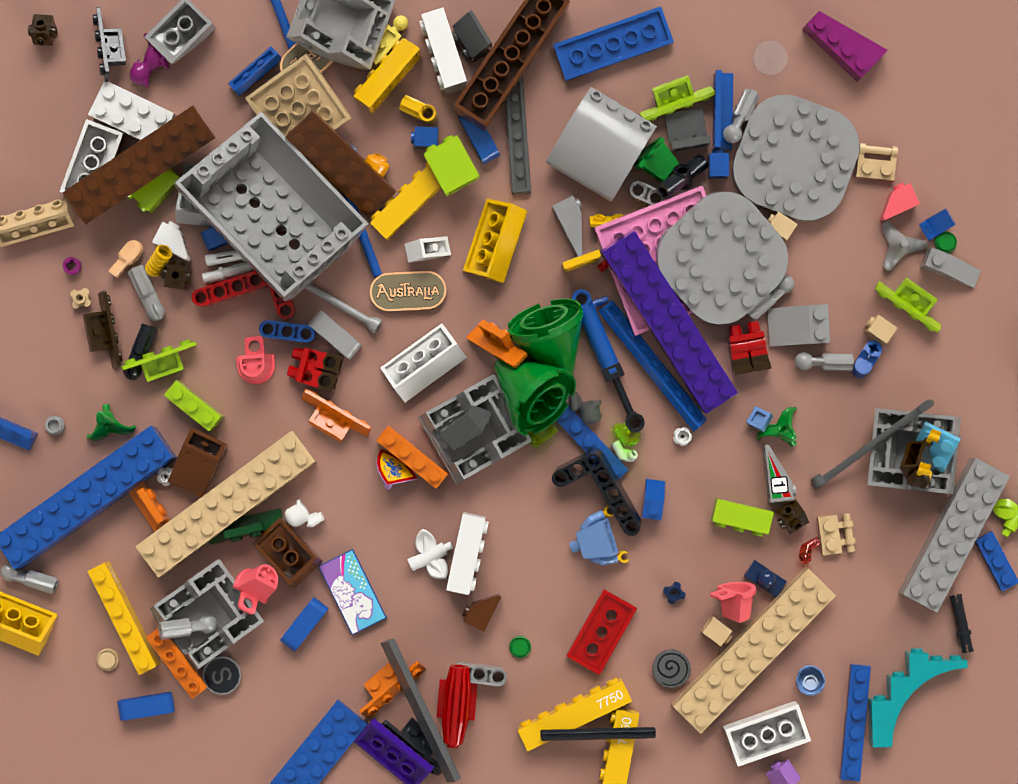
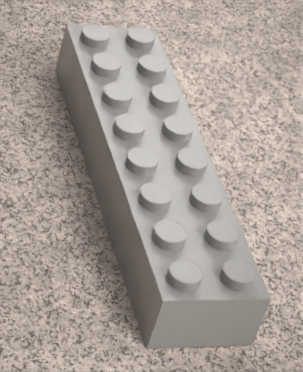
(954, 534)

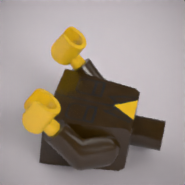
(917, 461)

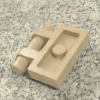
(830, 536)

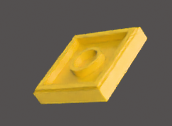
(581, 261)

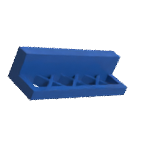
(722, 109)
(17, 434)

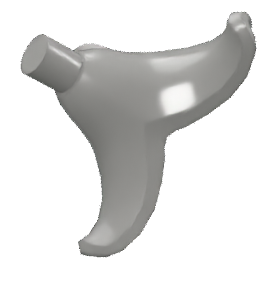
(899, 245)

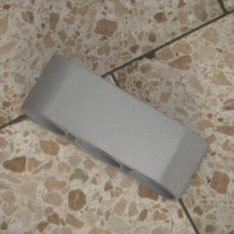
(647, 192)
(335, 334)
(489, 670)

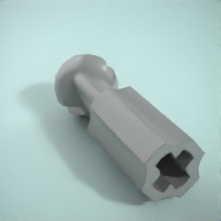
(741, 114)
(785, 286)
(147, 293)
(827, 362)
(30, 578)
(185, 627)

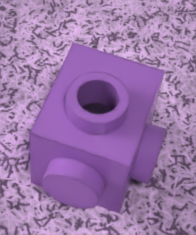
(782, 773)

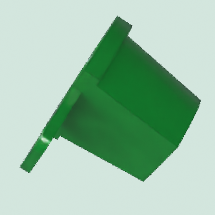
(657, 160)

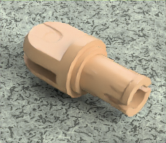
(127, 256)

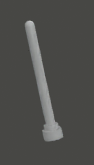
(372, 323)

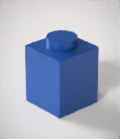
(424, 137)
(718, 165)

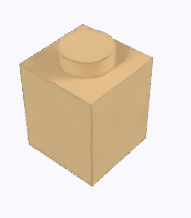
(782, 225)
(880, 329)
(717, 631)

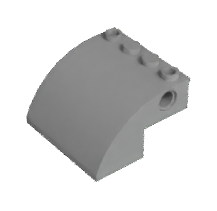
(341, 29)
(600, 144)
(494, 444)
(887, 456)
(207, 594)

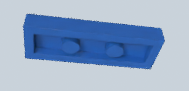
(255, 71)
(996, 561)

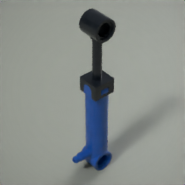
(604, 353)

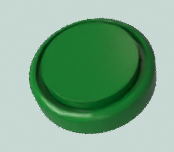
(945, 242)
(520, 646)

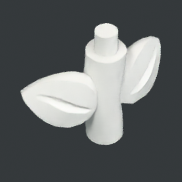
(430, 555)

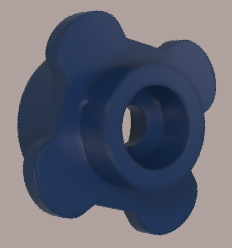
(669, 592)

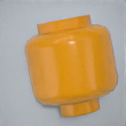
(378, 163)

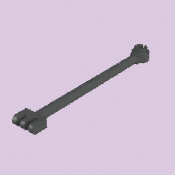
(818, 481)

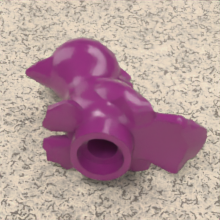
(152, 60)

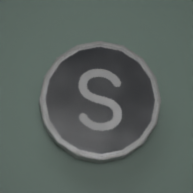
(222, 675)

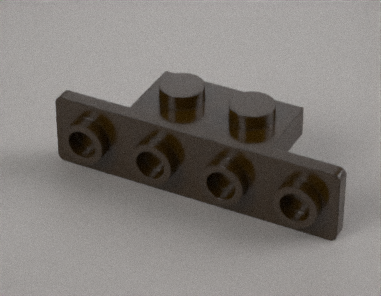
(101, 331)

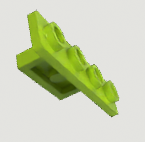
(674, 96)
(913, 300)
(162, 363)

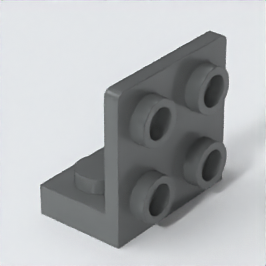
(687, 130)

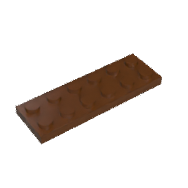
(340, 163)

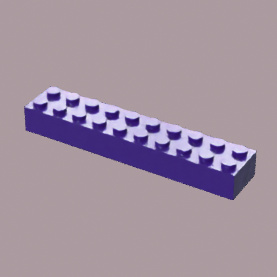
(668, 321)

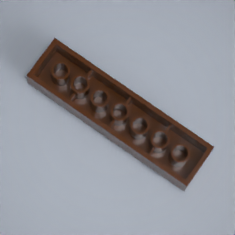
(508, 60)
(139, 164)

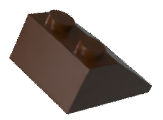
(287, 552)

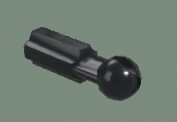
(140, 347)

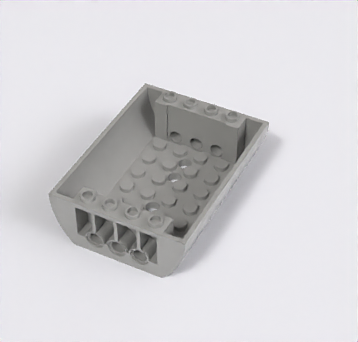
(289, 196)

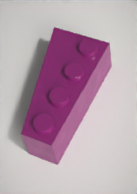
(847, 47)

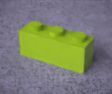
(194, 405)
(741, 517)

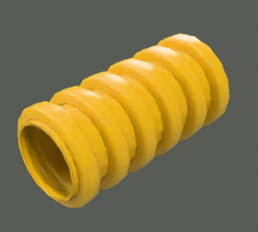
(158, 260)

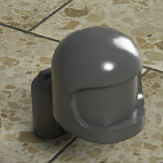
(588, 410)

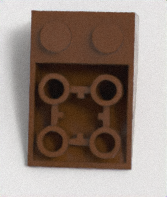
(197, 462)

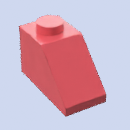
(898, 201)

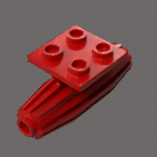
(456, 704)

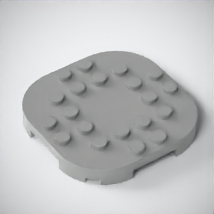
(795, 158)
(722, 257)

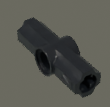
(682, 176)

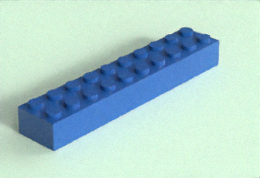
(85, 497)

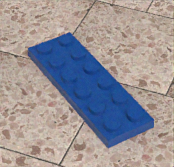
(613, 43)
(322, 747)

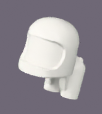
(299, 515)

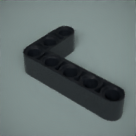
(604, 485)

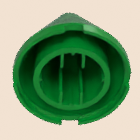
(549, 332)
(534, 393)

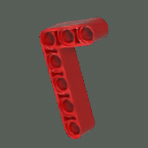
(229, 293)

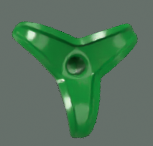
(106, 424)
(782, 429)

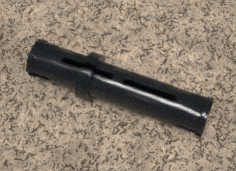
(961, 623)

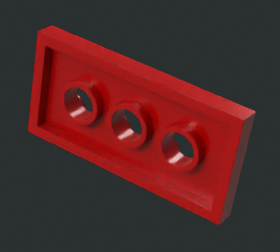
(596, 619)

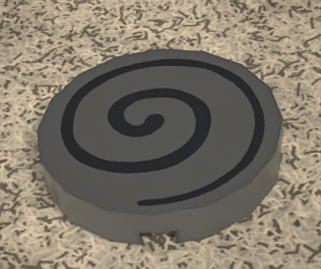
(671, 668)

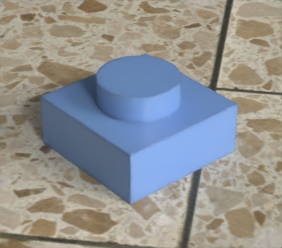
(759, 419)

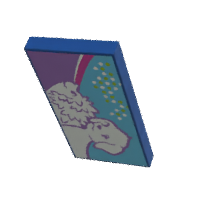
(352, 591)

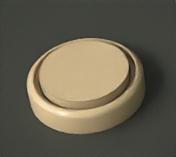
(107, 659)

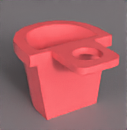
(255, 366)
(255, 585)
(735, 600)

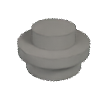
(54, 425)

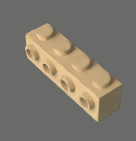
(36, 222)

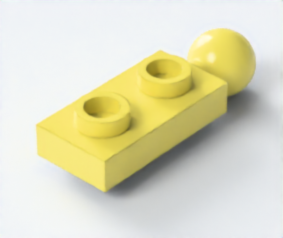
(390, 37)

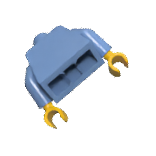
(597, 540)

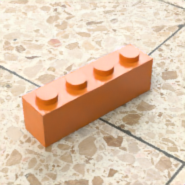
(412, 456)

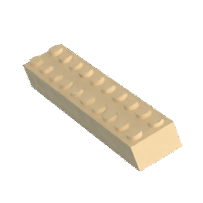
(225, 504)
(753, 649)

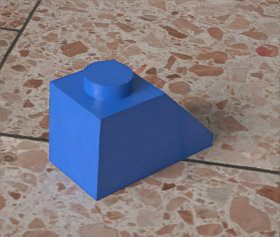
(653, 499)

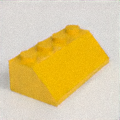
(387, 75)
(495, 240)
(24, 624)

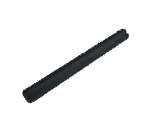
(598, 734)

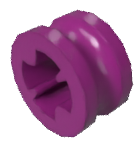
(75, 270)

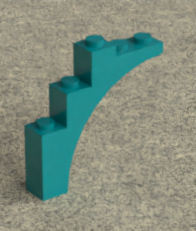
(900, 686)

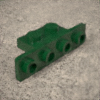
(248, 526)

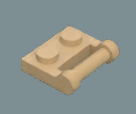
(875, 168)

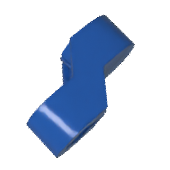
(862, 366)

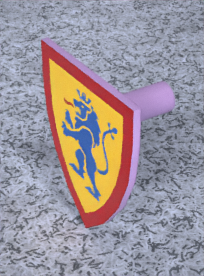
(393, 469)

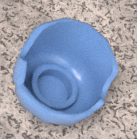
(810, 680)

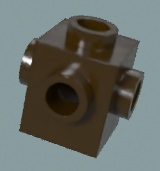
(43, 30)
(170, 279)
(792, 517)

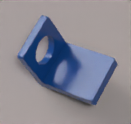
(937, 224)

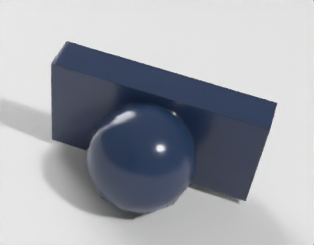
(765, 578)

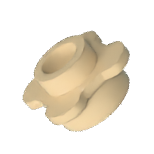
(84, 293)

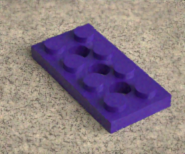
(392, 744)

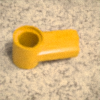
(417, 109)

